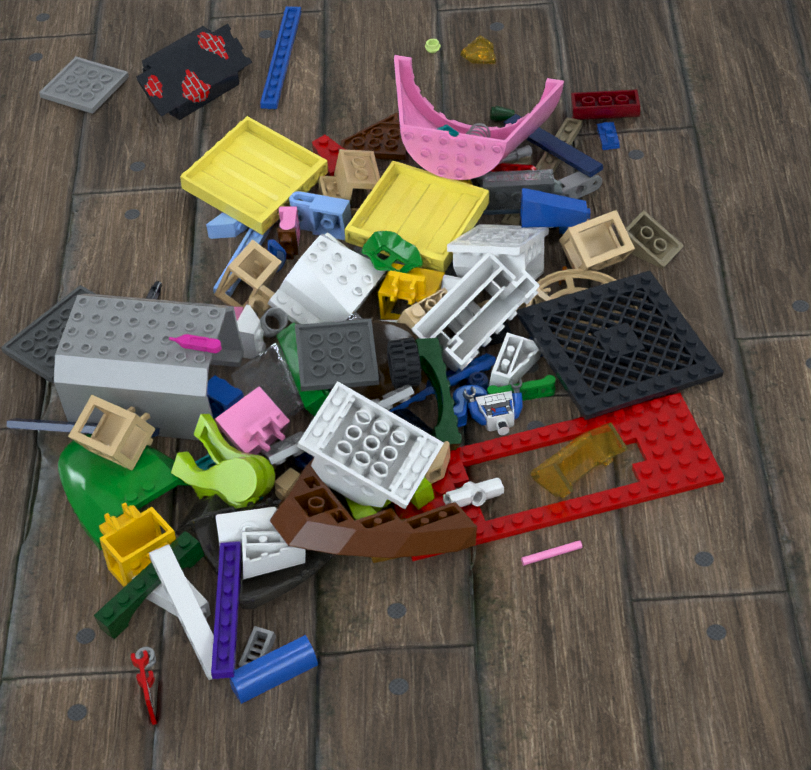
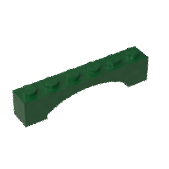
(432, 364)
(116, 613)

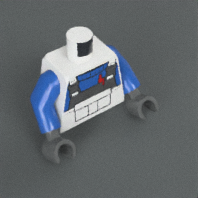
(496, 410)

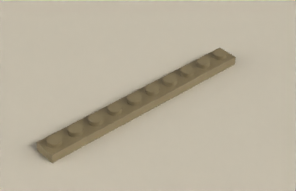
(566, 133)

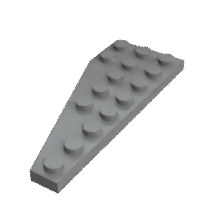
(288, 446)

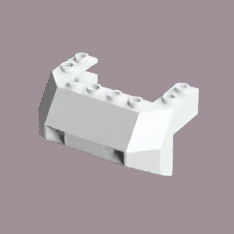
(469, 321)

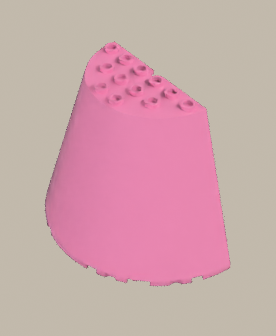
(465, 154)

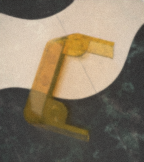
(578, 458)

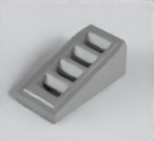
(257, 632)

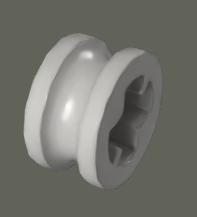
(152, 660)

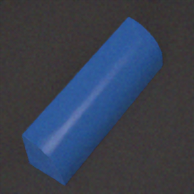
(273, 669)

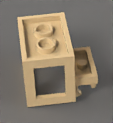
(353, 170)
(594, 243)
(257, 269)
(119, 434)

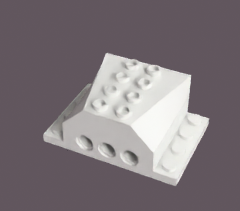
(512, 245)
(326, 283)
(367, 450)

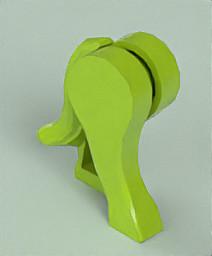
(235, 478)

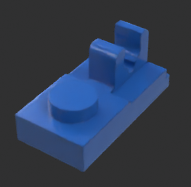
(608, 135)

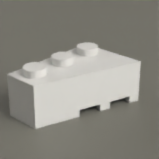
(267, 553)

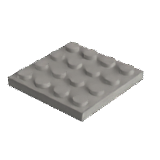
(84, 84)

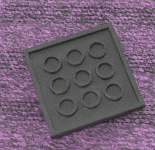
(336, 353)

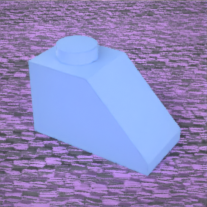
(224, 227)

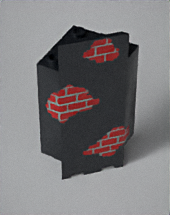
(192, 71)

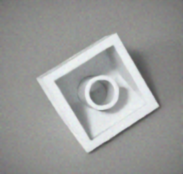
(251, 333)

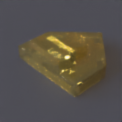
(479, 51)

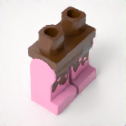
(289, 231)

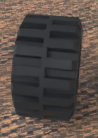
(404, 362)

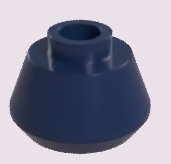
(479, 379)

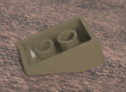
(652, 241)

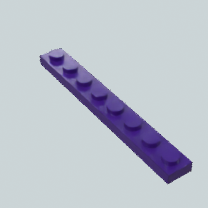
(226, 611)

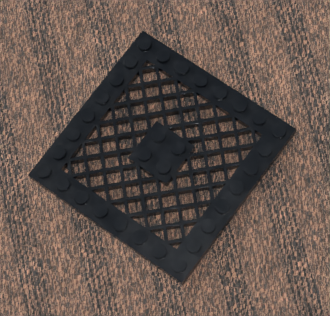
(618, 344)

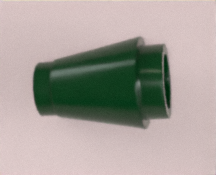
(500, 113)

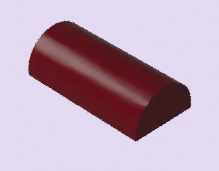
(605, 104)

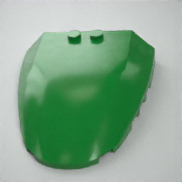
(101, 486)

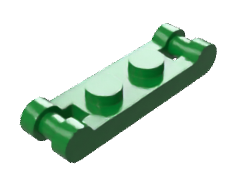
(529, 389)

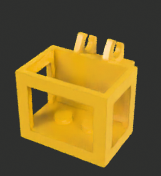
(409, 286)
(130, 540)

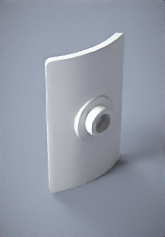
(233, 524)

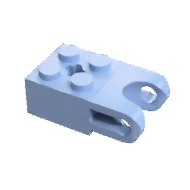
(322, 213)

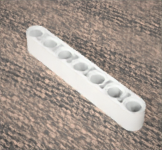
(184, 605)

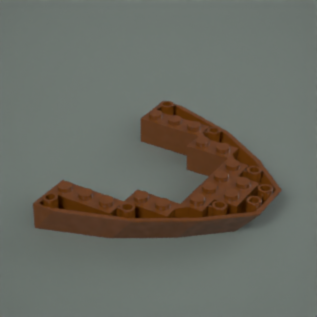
(317, 521)

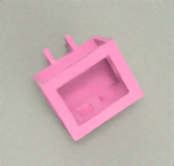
(253, 423)

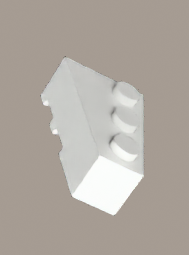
(514, 360)

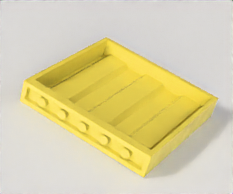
(253, 174)
(421, 210)

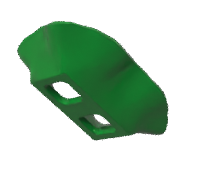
(395, 246)

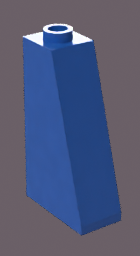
(551, 210)

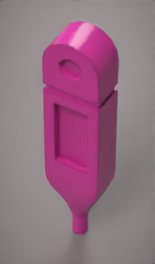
(198, 343)

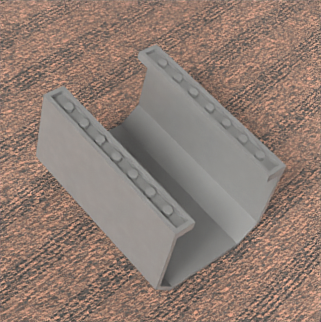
(125, 356)

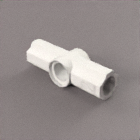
(474, 493)

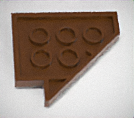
(381, 137)

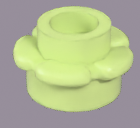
(432, 45)

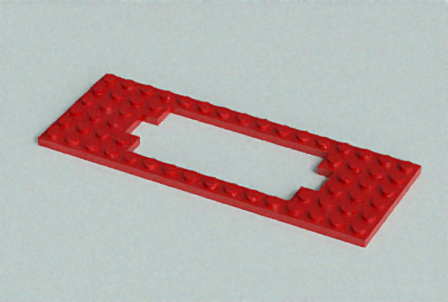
(662, 429)

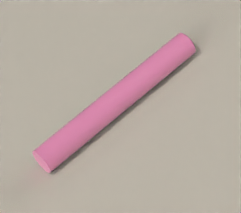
(551, 552)

